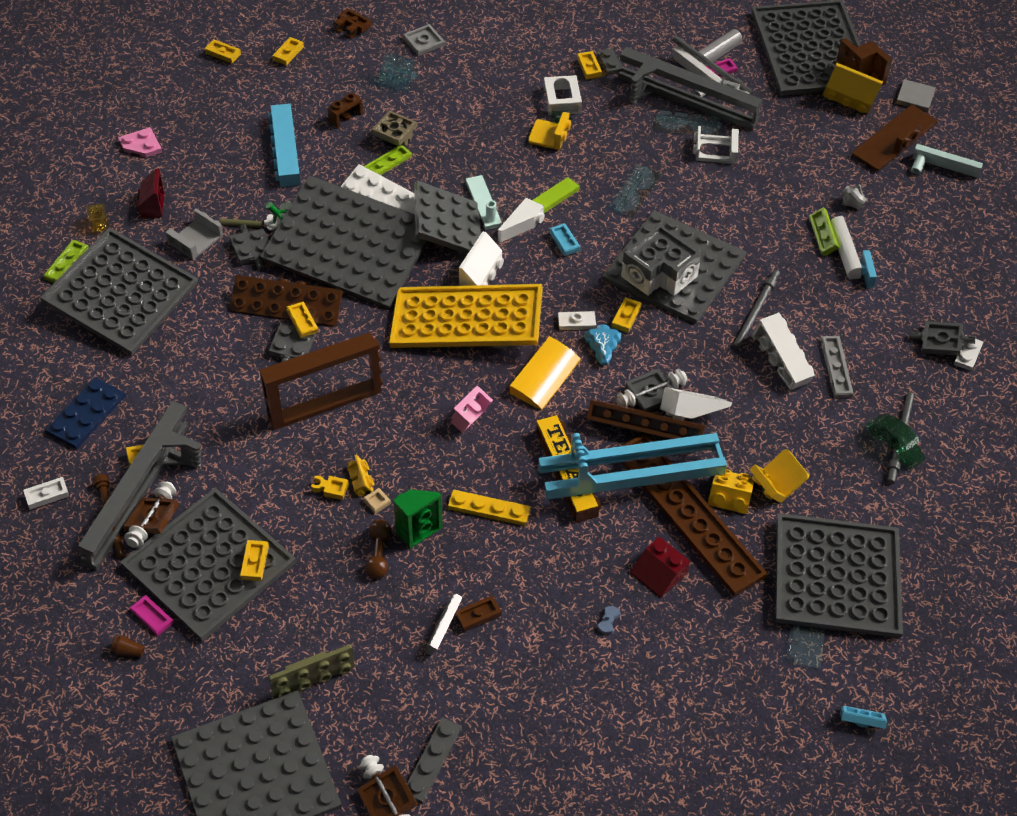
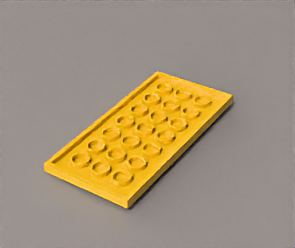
(467, 316)

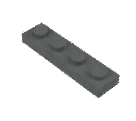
(433, 759)

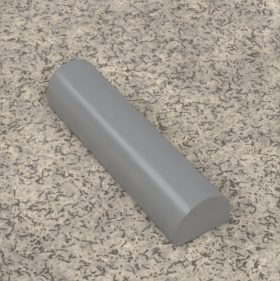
(721, 45)

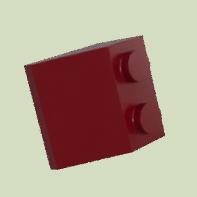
(151, 196)
(660, 567)

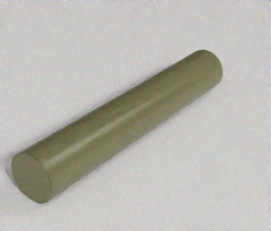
(236, 222)

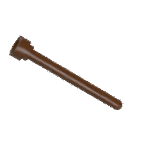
(101, 483)

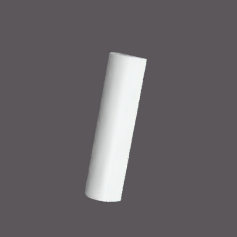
(846, 248)

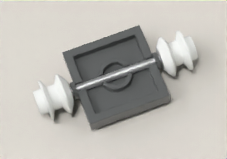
(649, 389)

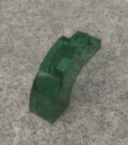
(899, 436)

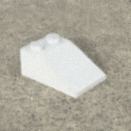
(690, 404)

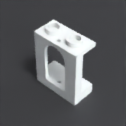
(573, 104)
(732, 141)

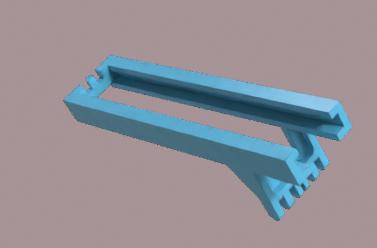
(586, 483)

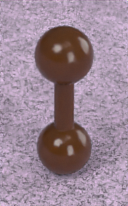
(377, 566)

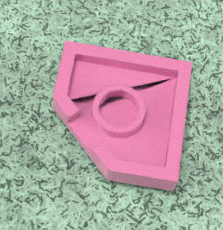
(141, 142)

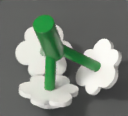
(274, 220)

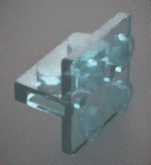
(397, 71)

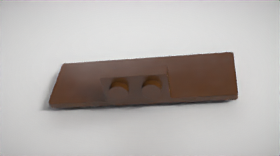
(894, 138)
(272, 297)

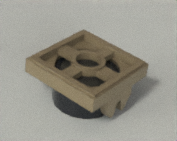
(394, 129)

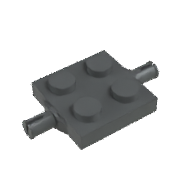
(249, 246)
(942, 338)
(289, 344)

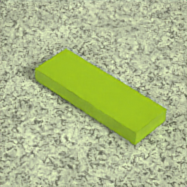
(389, 160)
(557, 194)
(824, 231)
(64, 261)

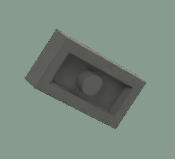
(609, 61)

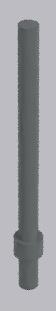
(710, 64)
(769, 285)
(894, 464)

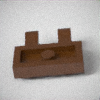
(354, 21)

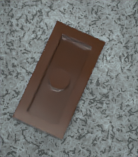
(478, 613)

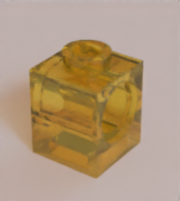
(97, 217)

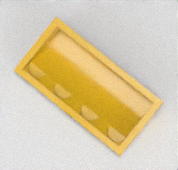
(544, 373)

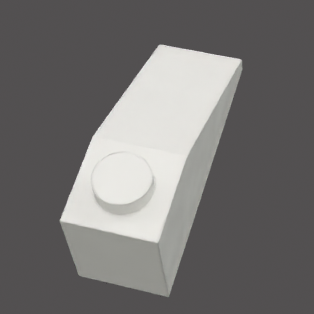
(524, 218)

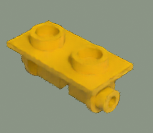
(359, 469)

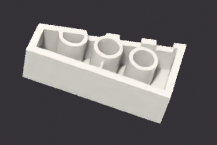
(783, 351)

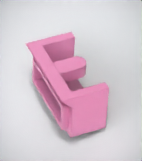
(470, 408)

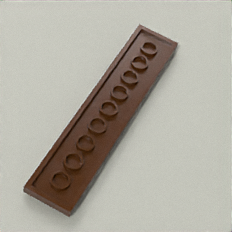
(701, 527)

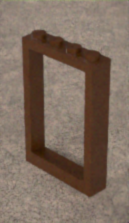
(314, 362)

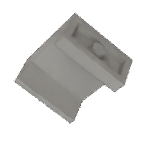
(196, 236)

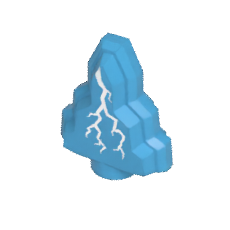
(603, 342)

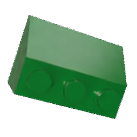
(417, 515)

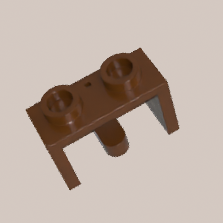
(340, 108)

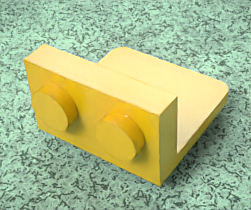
(549, 133)
(780, 476)
(731, 491)

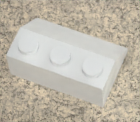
(481, 262)

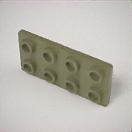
(311, 670)

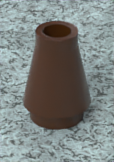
(126, 647)

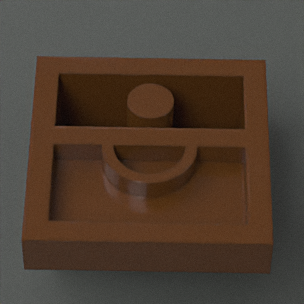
(865, 58)

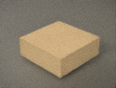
(377, 500)

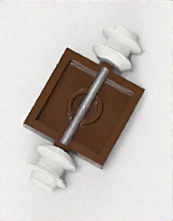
(151, 515)
(386, 792)

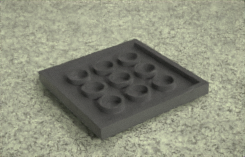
(446, 218)

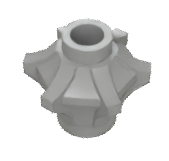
(853, 197)

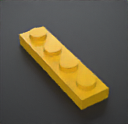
(489, 507)

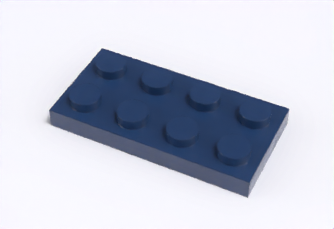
(85, 413)

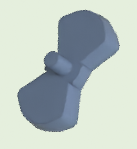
(605, 626)

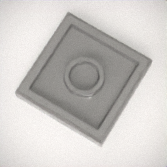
(423, 40)
(916, 95)

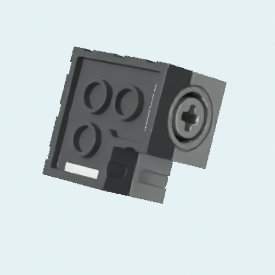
(660, 261)

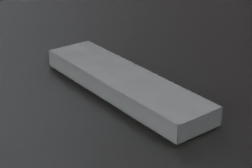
(836, 367)

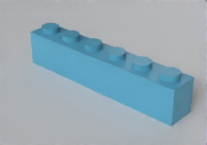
(284, 145)

